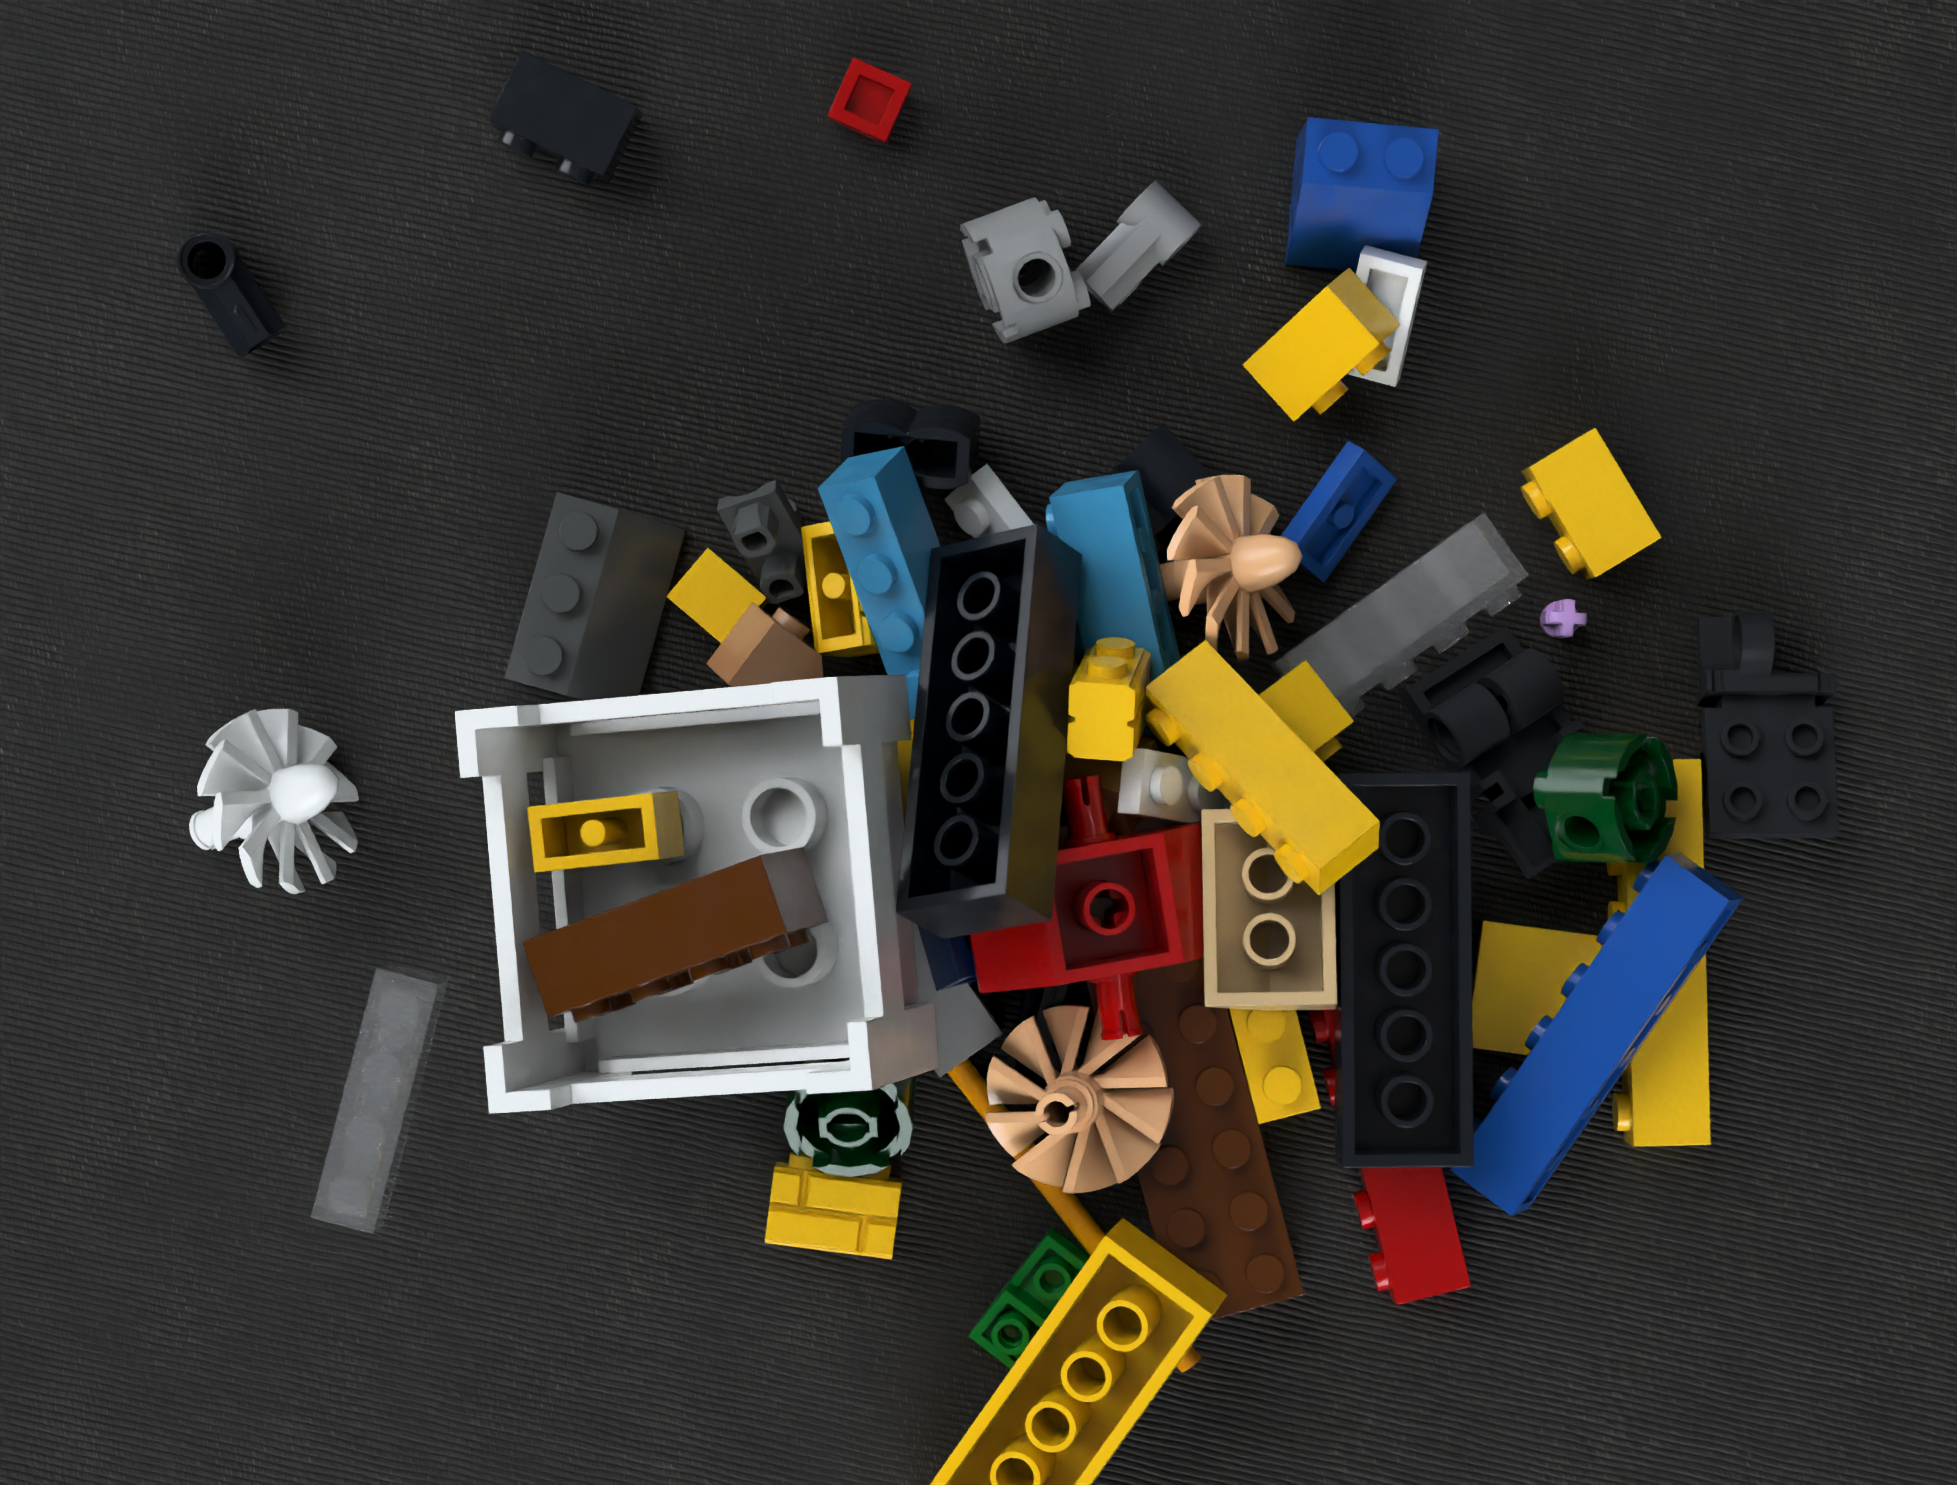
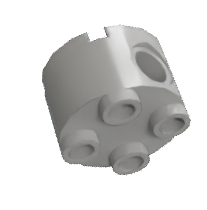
(997, 251)

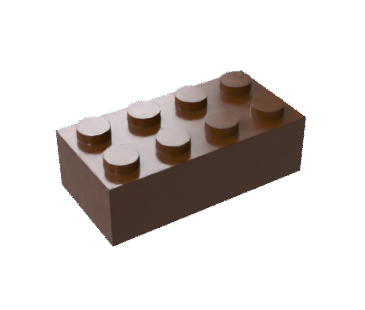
(677, 936)

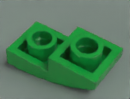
(1028, 1298)

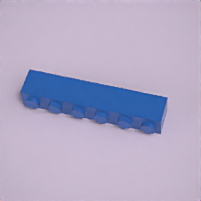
(1596, 1030)

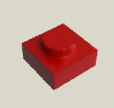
(869, 101)

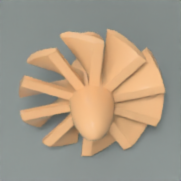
(1229, 561)
(1094, 1130)

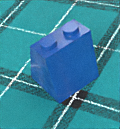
(1358, 189)

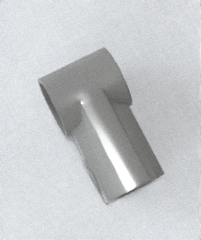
(1146, 235)

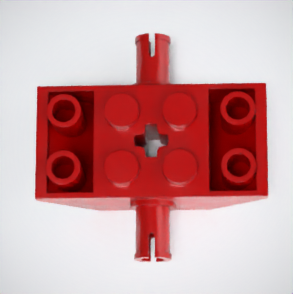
(1153, 920)

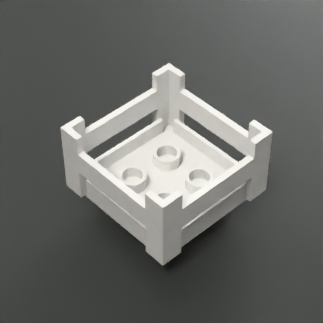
(745, 789)

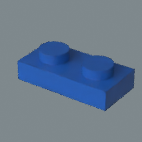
(1338, 509)

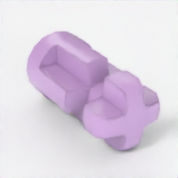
(1562, 619)

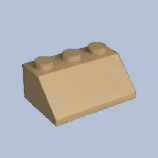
(1262, 932)

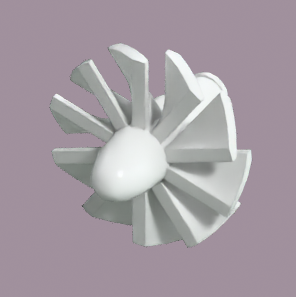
(273, 786)

